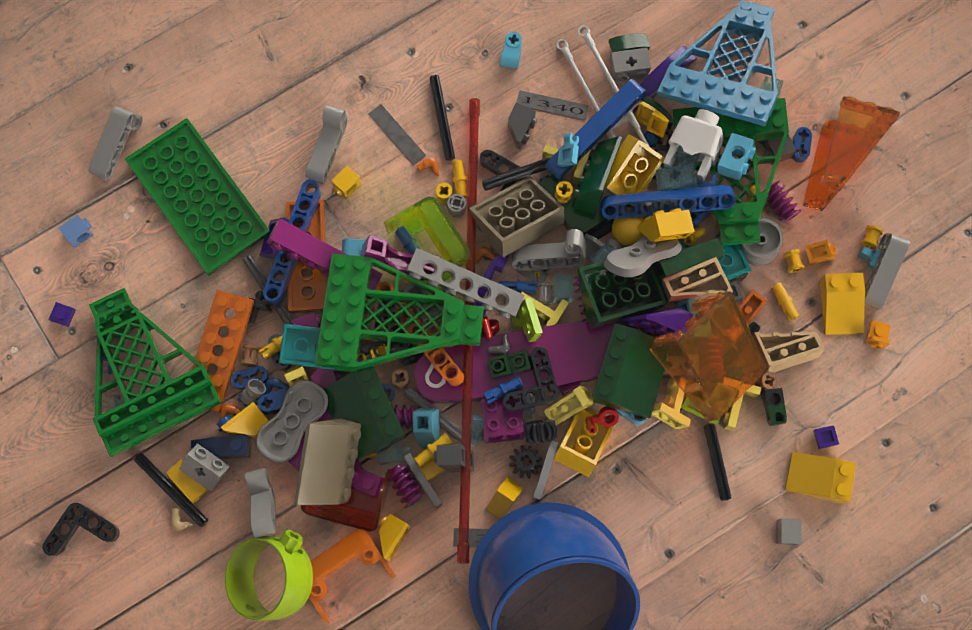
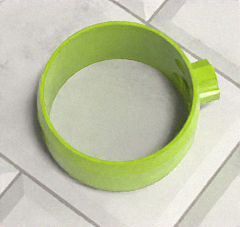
(240, 574)

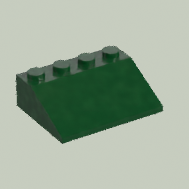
(613, 297)
(629, 373)
(364, 401)

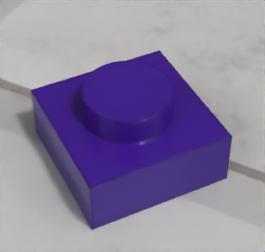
(62, 314)
(826, 437)

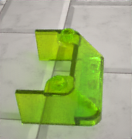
(432, 218)

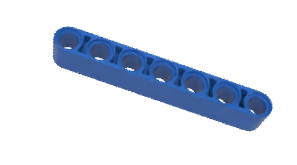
(601, 124)
(658, 198)
(287, 268)

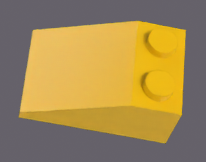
(633, 167)
(842, 303)
(579, 447)
(821, 477)

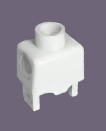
(695, 137)

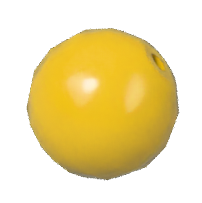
(626, 230)

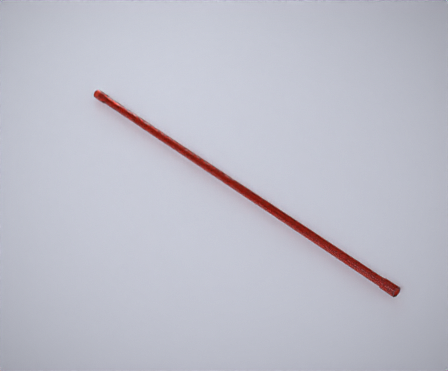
(463, 546)

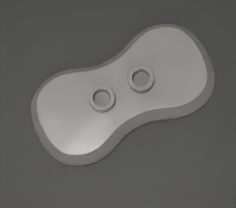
(639, 256)
(282, 435)

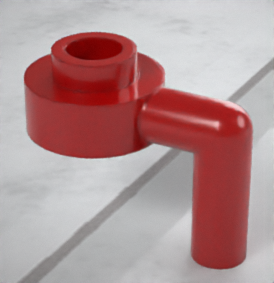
(490, 327)
(606, 421)

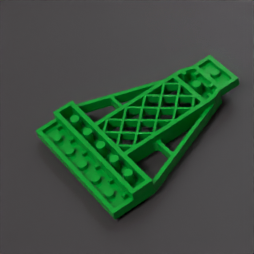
(741, 221)
(345, 312)
(149, 411)

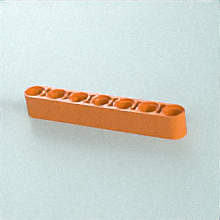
(434, 355)

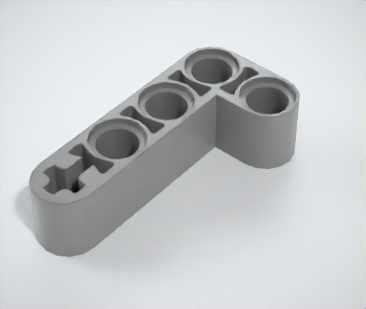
(333, 128)
(113, 141)
(552, 255)
(886, 268)
(262, 503)

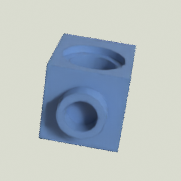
(76, 230)

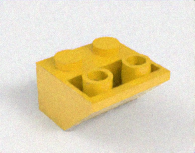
(667, 226)

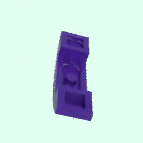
(654, 79)
(496, 265)

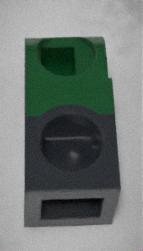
(774, 406)

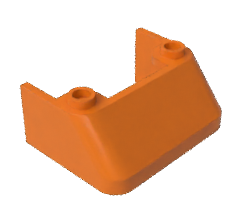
(355, 544)

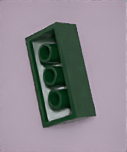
(596, 176)

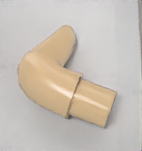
(176, 520)

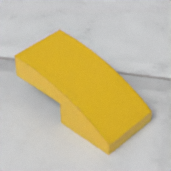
(651, 117)
(186, 484)

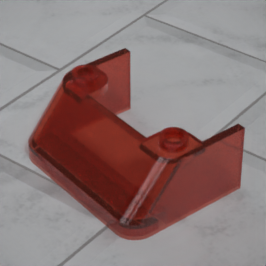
(360, 512)

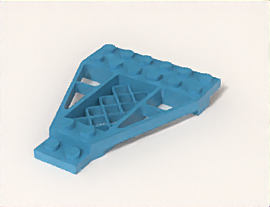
(722, 94)

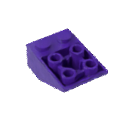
(659, 322)

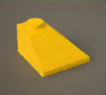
(246, 422)
(392, 535)

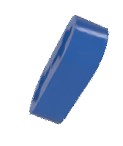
(805, 145)
(248, 373)

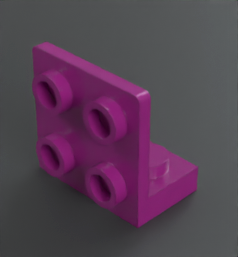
(501, 424)

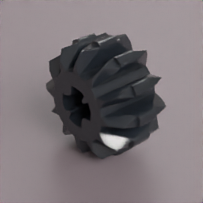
(540, 431)
(531, 459)

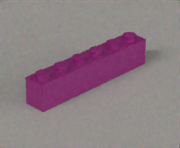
(308, 249)

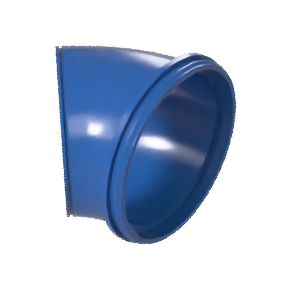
(538, 540)

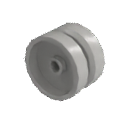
(769, 246)

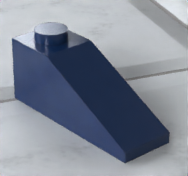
(226, 446)

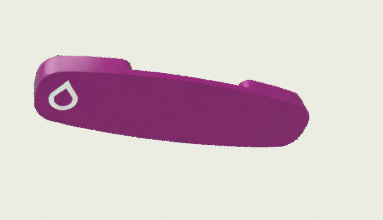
(573, 350)

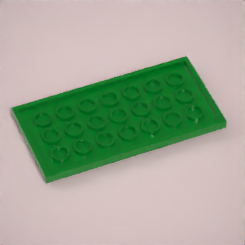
(197, 196)

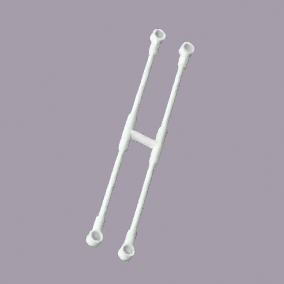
(629, 116)

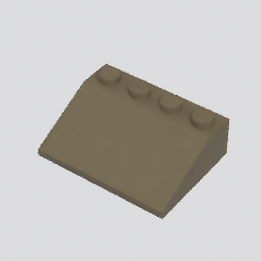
(517, 215)
(327, 462)

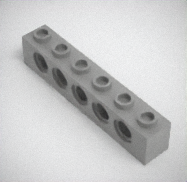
(512, 298)

